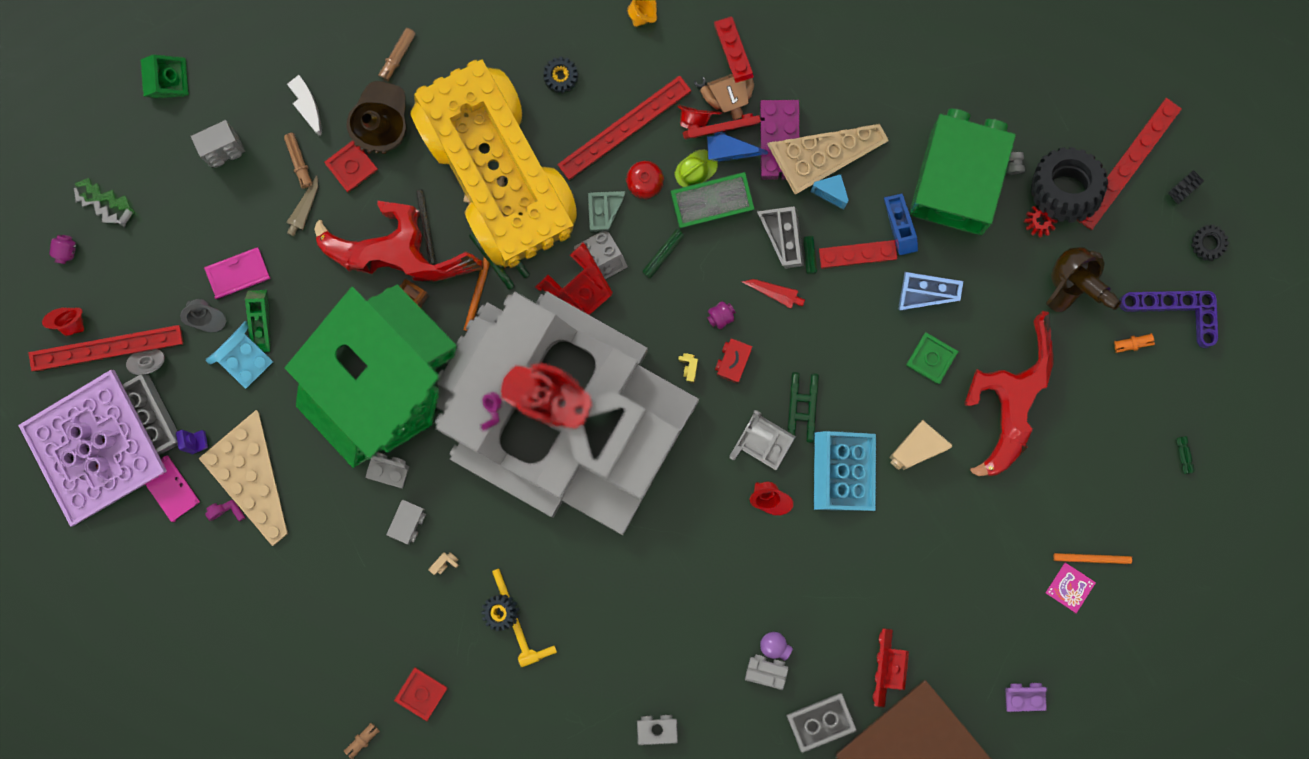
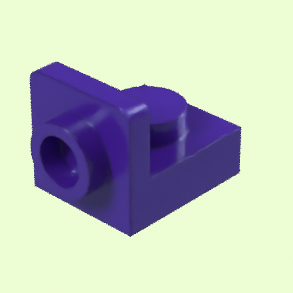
(191, 442)

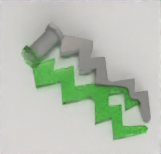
(97, 198)

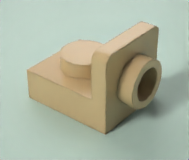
(440, 565)

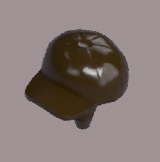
(378, 118)
(1078, 273)

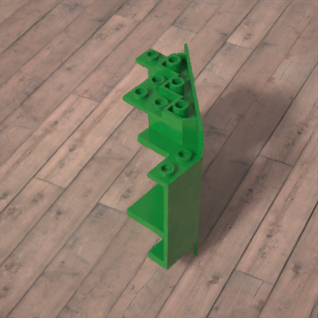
(395, 391)

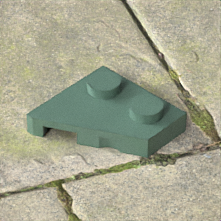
(603, 209)

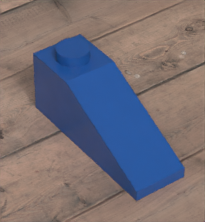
(725, 148)
(901, 224)

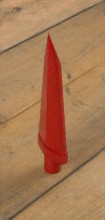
(781, 294)

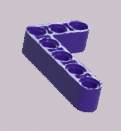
(1178, 305)

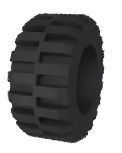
(1075, 165)

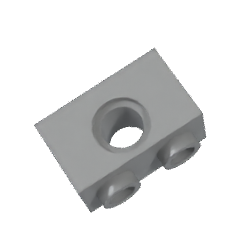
(645, 733)

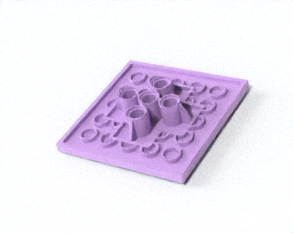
(123, 461)

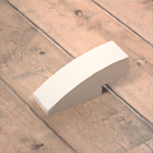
(306, 103)

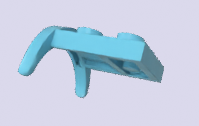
(241, 357)

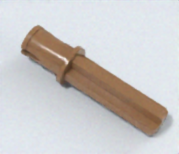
(397, 54)
(300, 167)

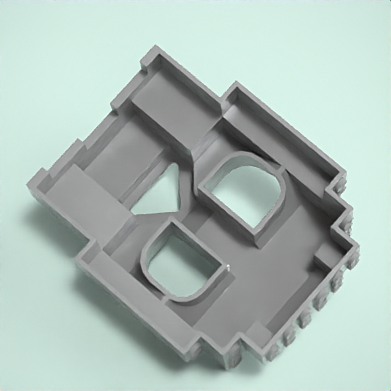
(522, 336)

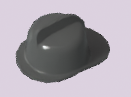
(202, 316)

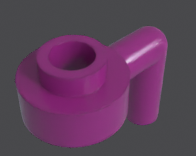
(492, 403)
(215, 511)

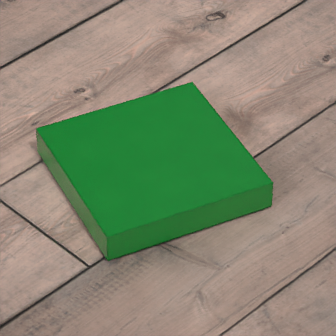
(932, 358)

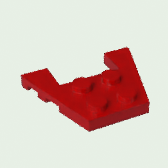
(586, 289)

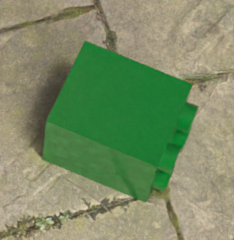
(962, 172)

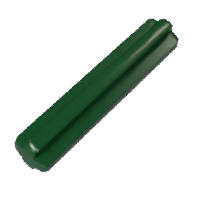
(663, 253)

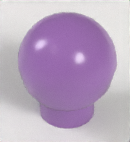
(775, 646)

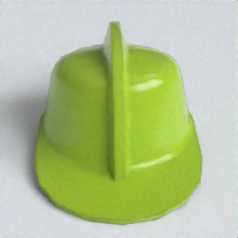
(695, 169)

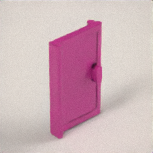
(235, 275)
(168, 493)

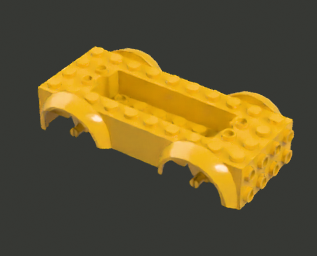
(481, 108)

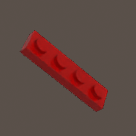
(733, 49)
(858, 254)

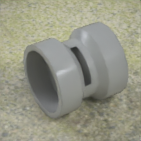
(1015, 163)

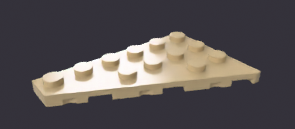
(246, 473)

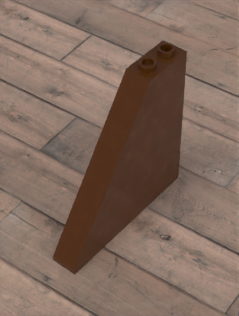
(915, 729)

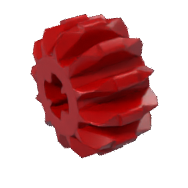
(1045, 227)

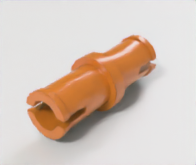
(1134, 343)

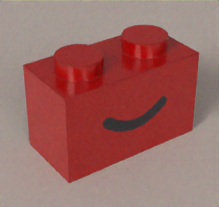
(733, 361)

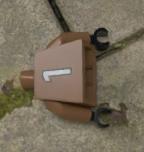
(727, 94)

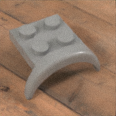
(764, 441)

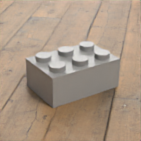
(218, 144)
(821, 722)

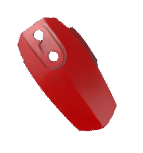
(541, 391)

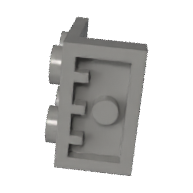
(605, 253)
(387, 471)

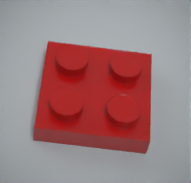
(350, 166)
(421, 694)

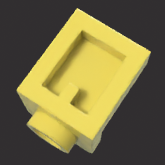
(689, 371)

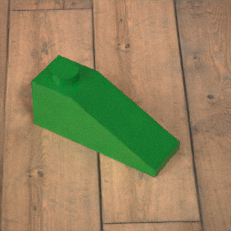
(258, 318)

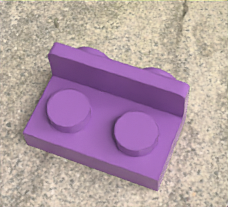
(1026, 698)

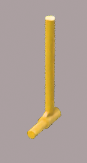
(527, 656)

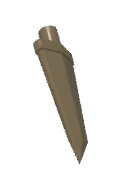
(301, 212)

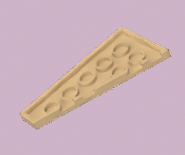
(819, 155)

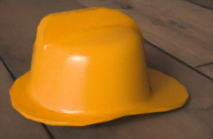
(642, 12)

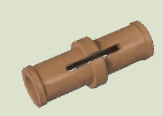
(361, 740)

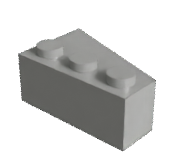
(784, 233)

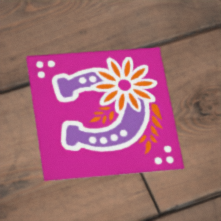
(1070, 587)

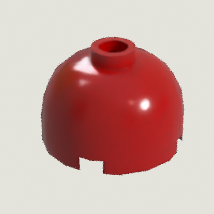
(645, 179)

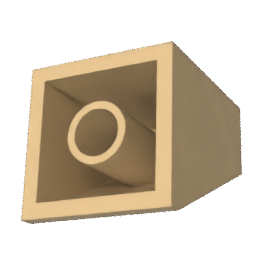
(918, 447)

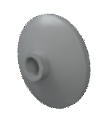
(145, 362)

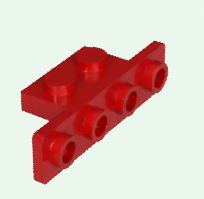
(891, 668)

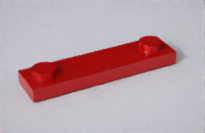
(747, 120)

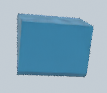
(832, 190)

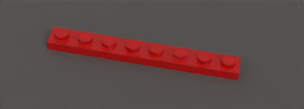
(624, 128)
(1135, 156)
(106, 348)

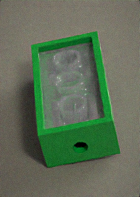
(712, 200)

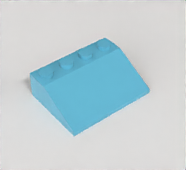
(844, 471)

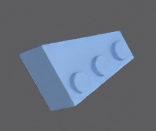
(927, 290)

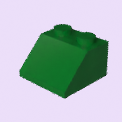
(164, 76)

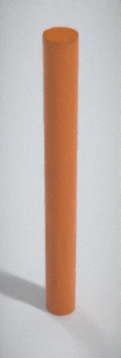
(477, 292)
(1093, 558)

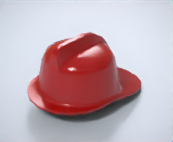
(692, 116)
(64, 320)
(771, 499)

